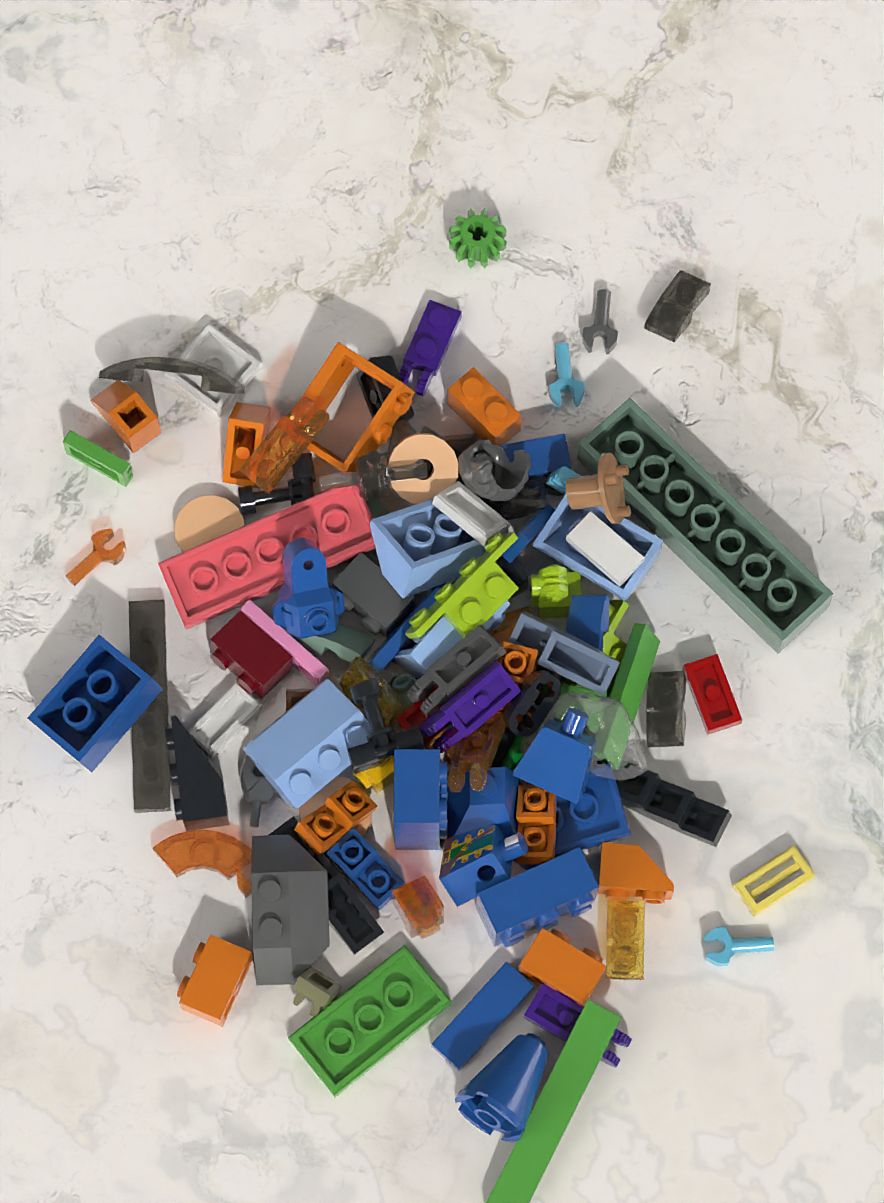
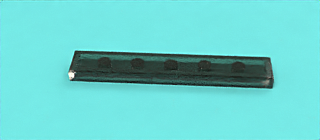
(149, 741)

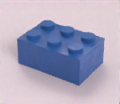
(95, 703)
(419, 799)
(537, 898)

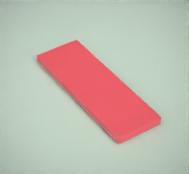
(250, 559)

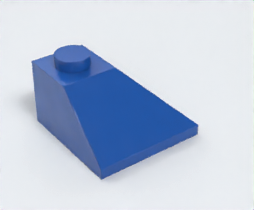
(492, 805)

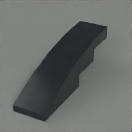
(673, 806)
(346, 911)

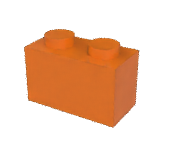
(483, 408)
(563, 966)
(215, 979)

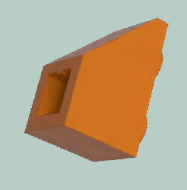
(127, 415)
(631, 872)

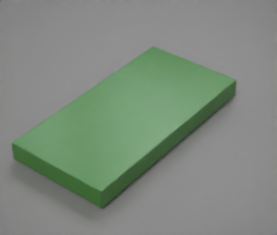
(369, 1020)

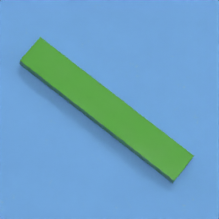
(556, 1105)

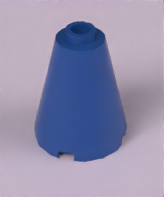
(506, 1088)

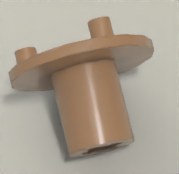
(601, 489)

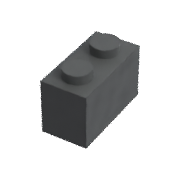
(372, 596)

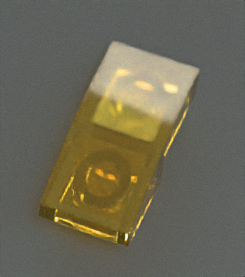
(389, 702)
(625, 940)

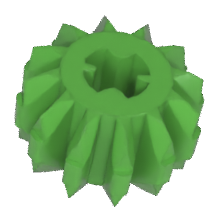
(490, 235)

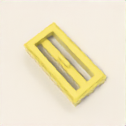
(748, 897)

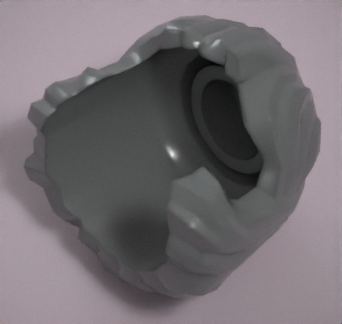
(490, 473)

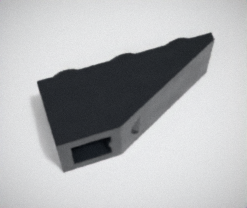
(200, 787)

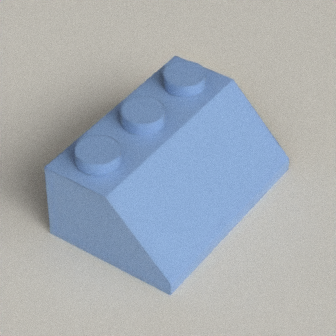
(564, 519)
(421, 548)
(422, 652)
(309, 743)

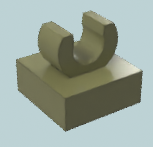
(316, 988)

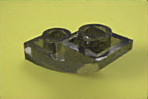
(676, 305)
(526, 501)
(666, 709)

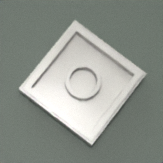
(220, 352)

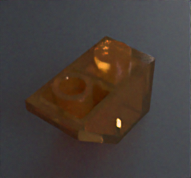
(419, 907)

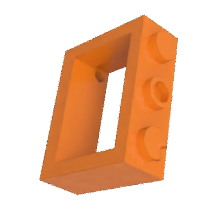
(327, 385)

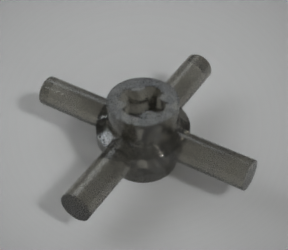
(373, 476)

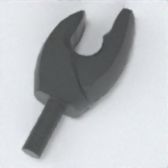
(255, 789)

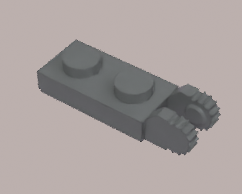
(456, 670)

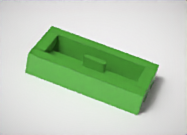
(97, 458)

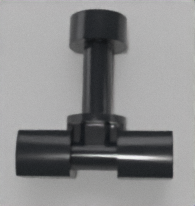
(298, 488)
(383, 739)

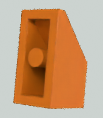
(246, 430)

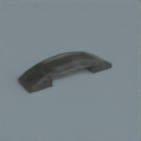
(212, 378)

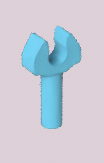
(565, 379)
(733, 945)

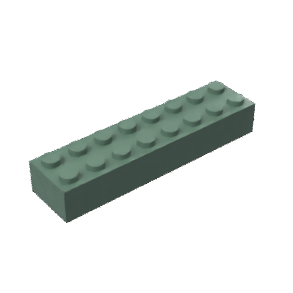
(708, 527)

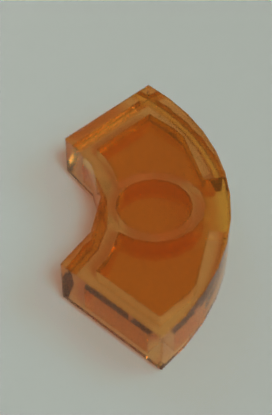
(203, 851)

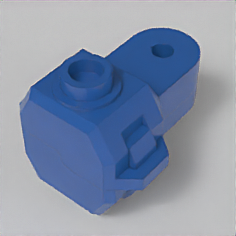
(306, 600)

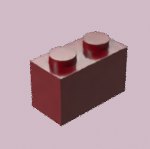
(250, 655)

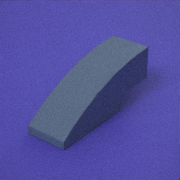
(565, 653)

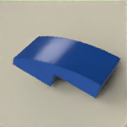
(589, 618)
(365, 868)

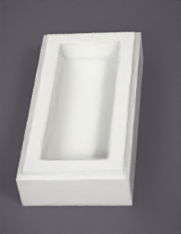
(470, 512)
(605, 548)
(224, 720)

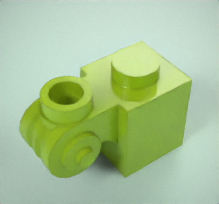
(553, 591)

